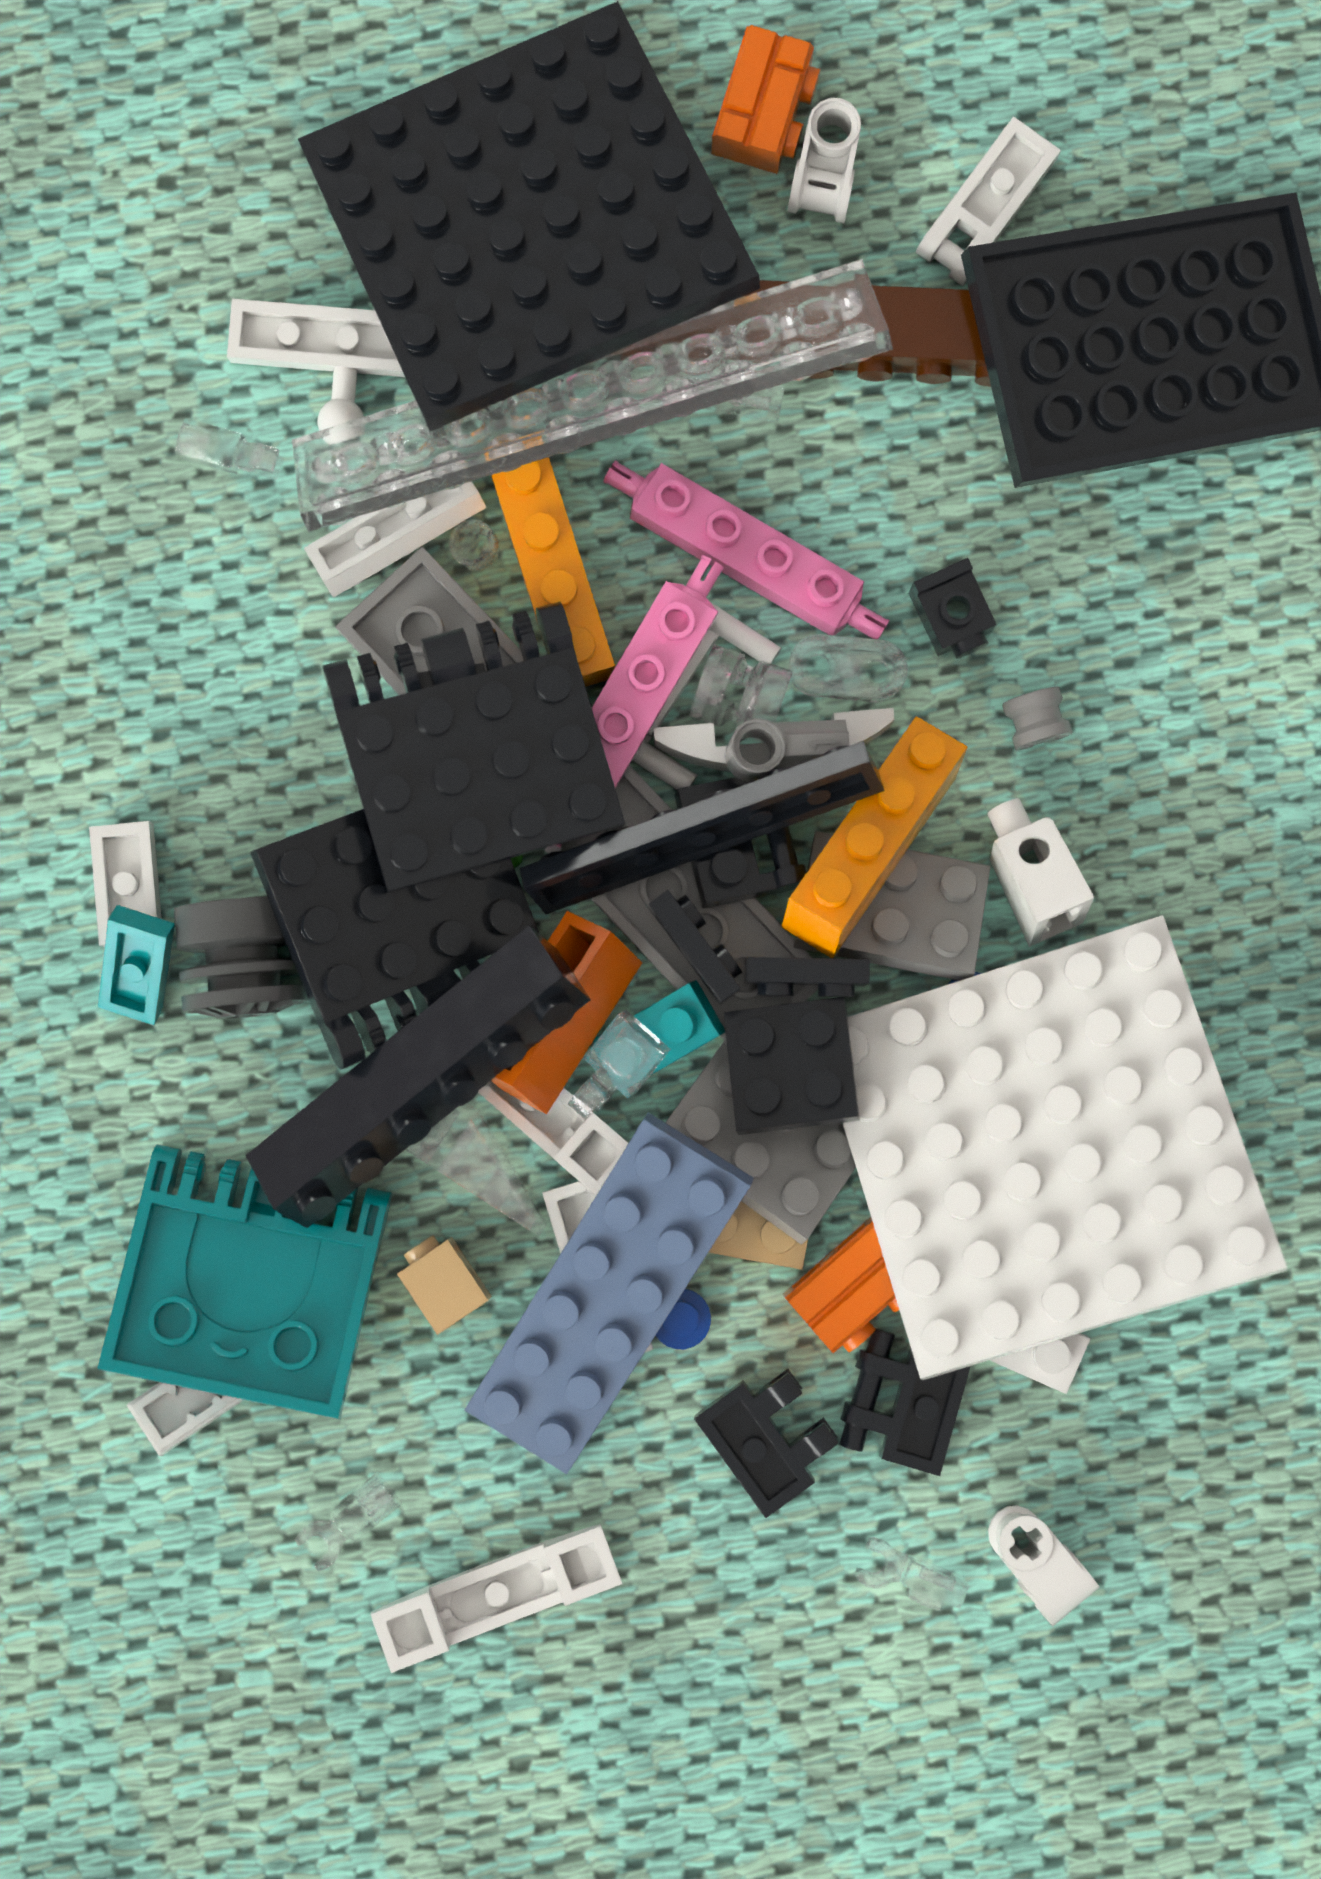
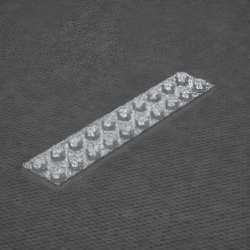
(683, 369)

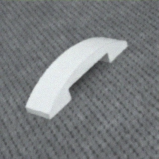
(698, 747)
(579, 1145)
(494, 1595)

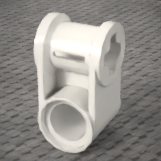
(826, 169)
(1045, 1567)

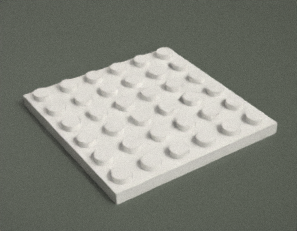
(1051, 1151)

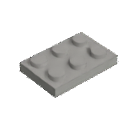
(921, 917)
(792, 1169)

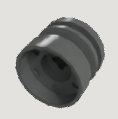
(240, 957)

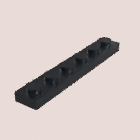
(702, 828)

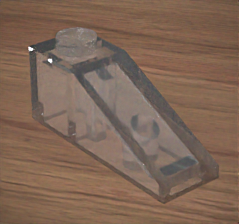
(474, 1158)

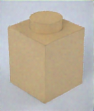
(442, 1282)

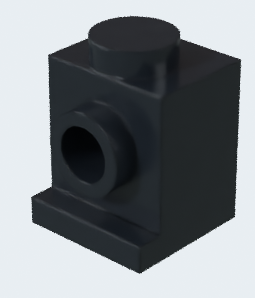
(931, 598)

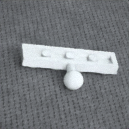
(313, 339)

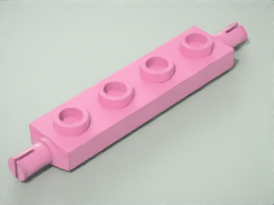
(747, 549)
(653, 666)

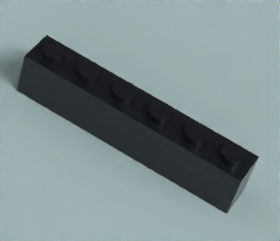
(417, 1078)

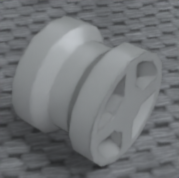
(1037, 718)

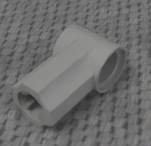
(788, 744)

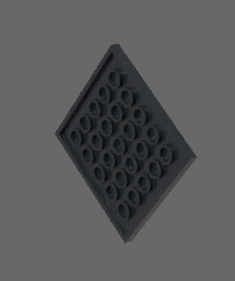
(527, 215)

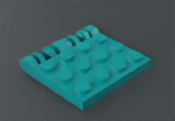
(242, 1294)

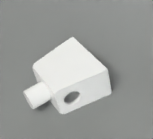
(1042, 895)

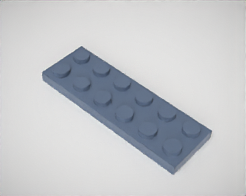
(609, 1292)

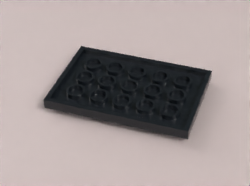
(1150, 337)

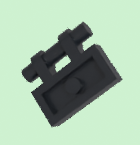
(922, 1411)

